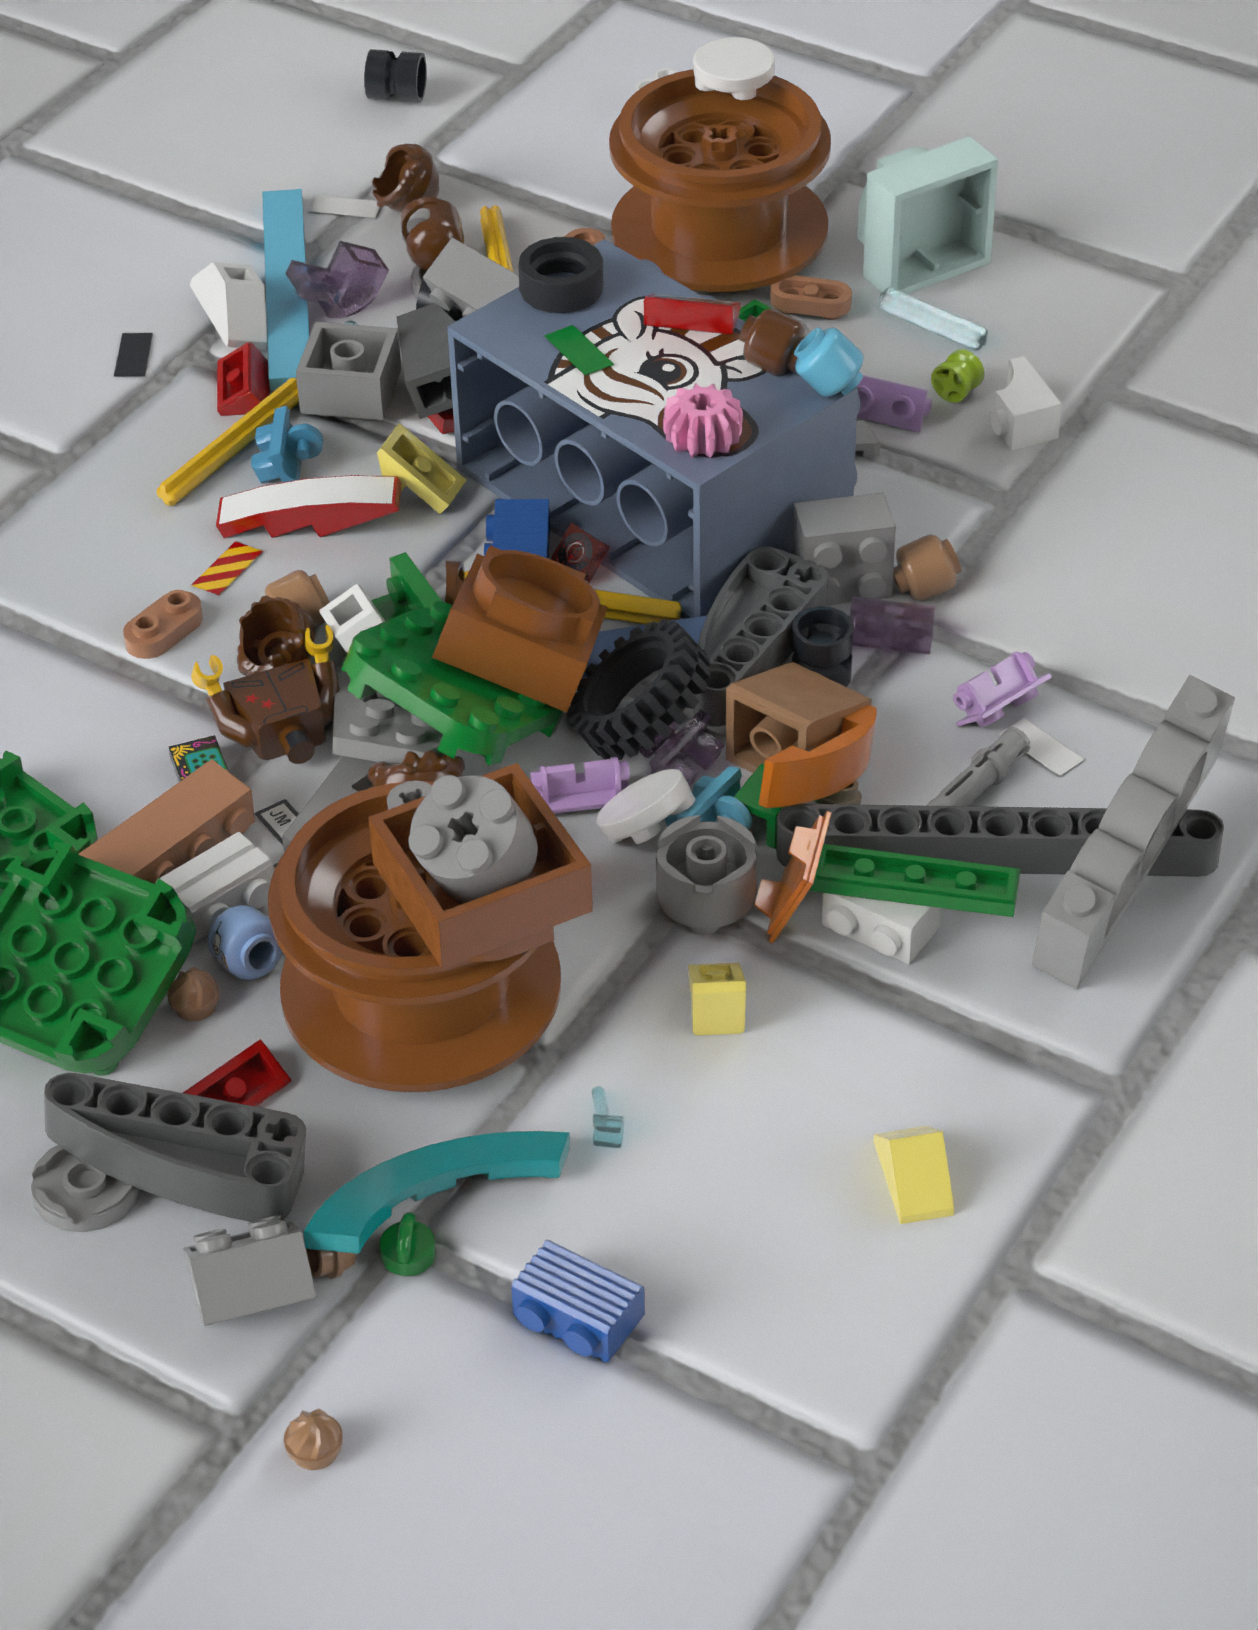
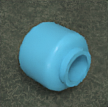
(829, 362)

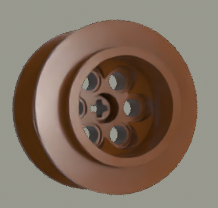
(720, 182)
(366, 986)

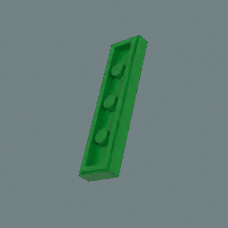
(917, 880)

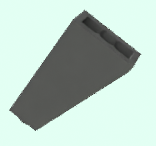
(426, 358)

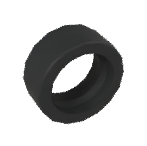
(560, 255)

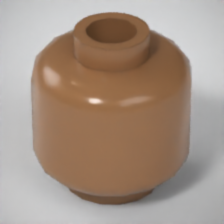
(926, 567)
(303, 590)

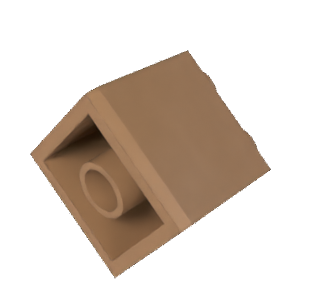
(783, 711)

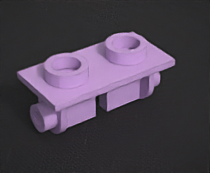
(892, 403)
(985, 700)
(589, 790)

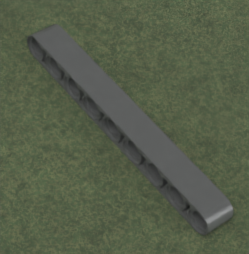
(1014, 837)

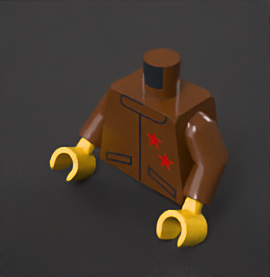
(277, 708)

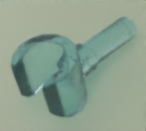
(607, 1128)

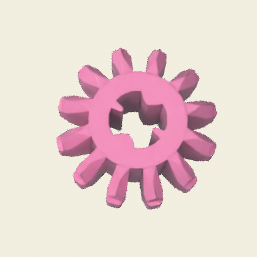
(703, 420)

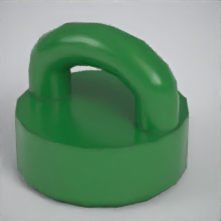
(407, 1247)

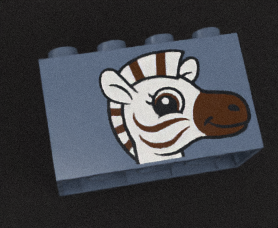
(599, 444)

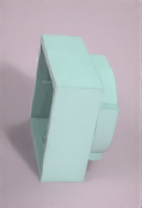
(927, 215)

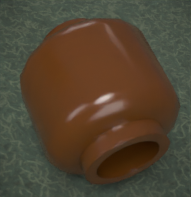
(772, 341)

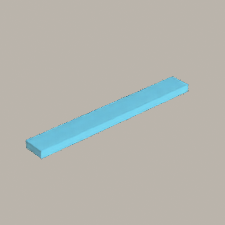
(285, 310)

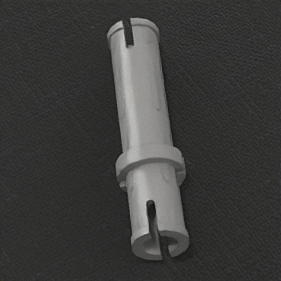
(987, 768)

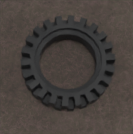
(663, 702)

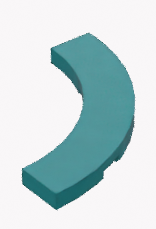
(367, 1200)

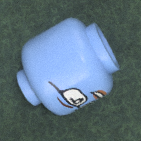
(244, 942)

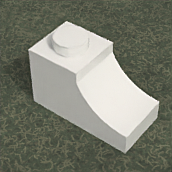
(1026, 408)

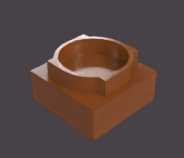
(523, 625)
(502, 921)

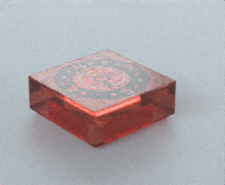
(580, 551)

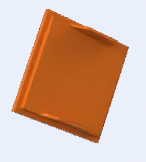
(782, 898)

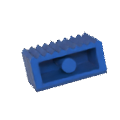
(520, 526)
(577, 1301)

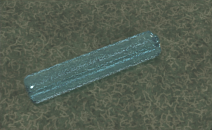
(933, 318)

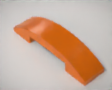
(806, 776)

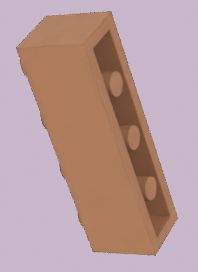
(178, 825)

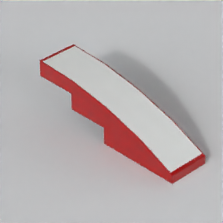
(322, 502)

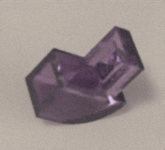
(347, 282)

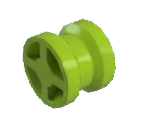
(957, 376)

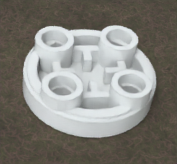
(733, 66)
(643, 805)

